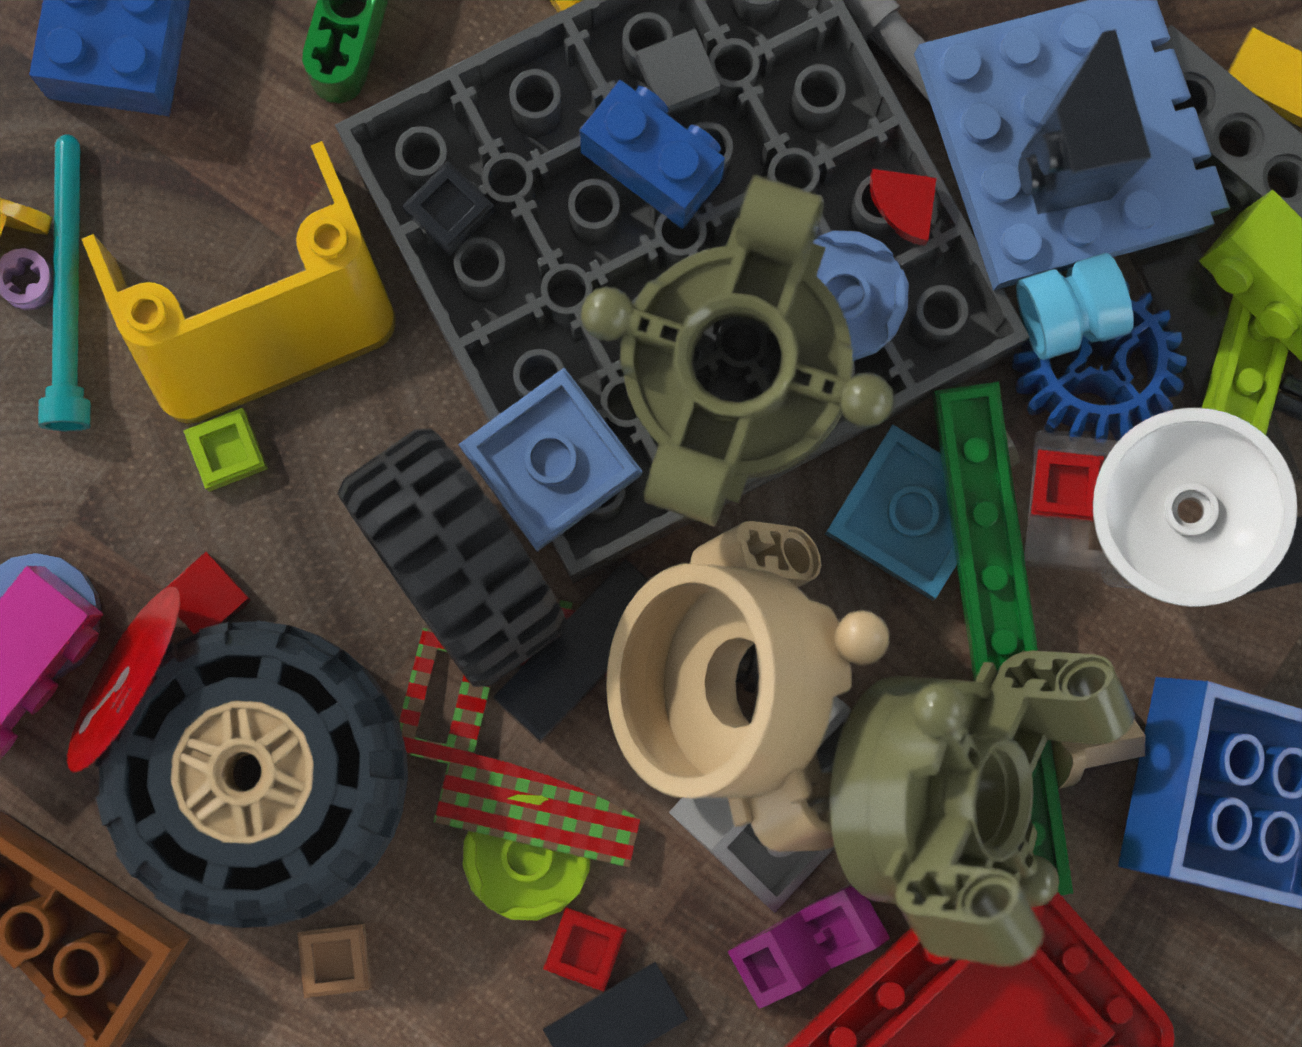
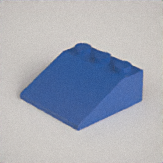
(1219, 793)

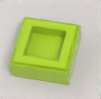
(225, 449)

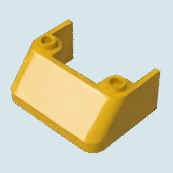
(263, 337)

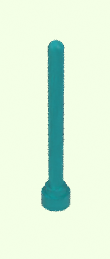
(64, 400)

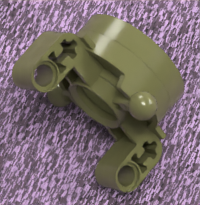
(763, 275)
(941, 795)

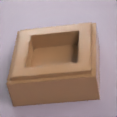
(334, 960)

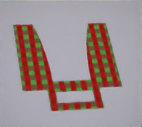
(479, 786)

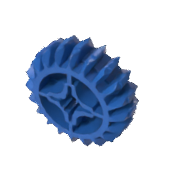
(1112, 385)

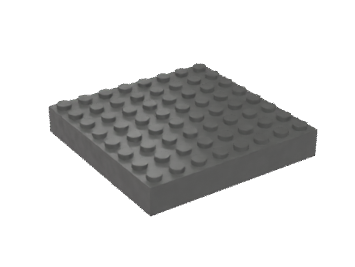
(792, 107)

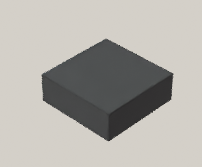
(678, 70)

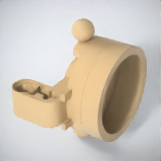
(678, 671)

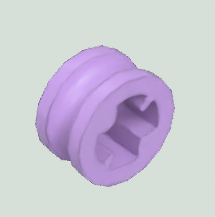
(36, 294)

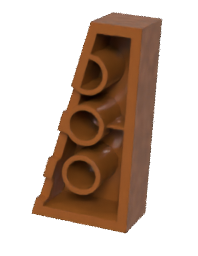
(80, 937)

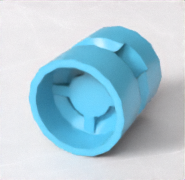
(1086, 303)

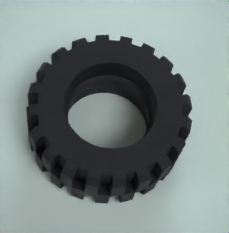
(453, 556)

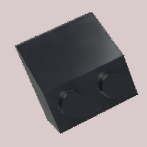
(1088, 136)

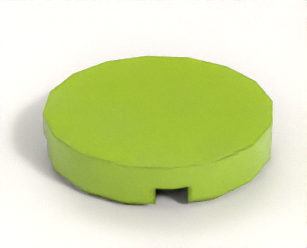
(522, 895)

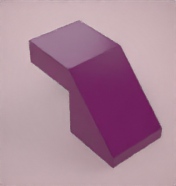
(808, 945)

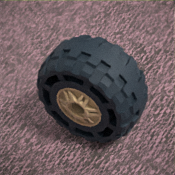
(324, 792)

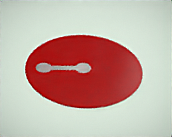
(128, 665)

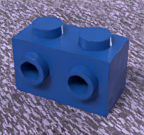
(653, 152)

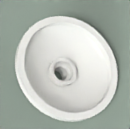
(1232, 476)

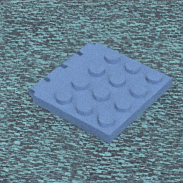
(994, 91)

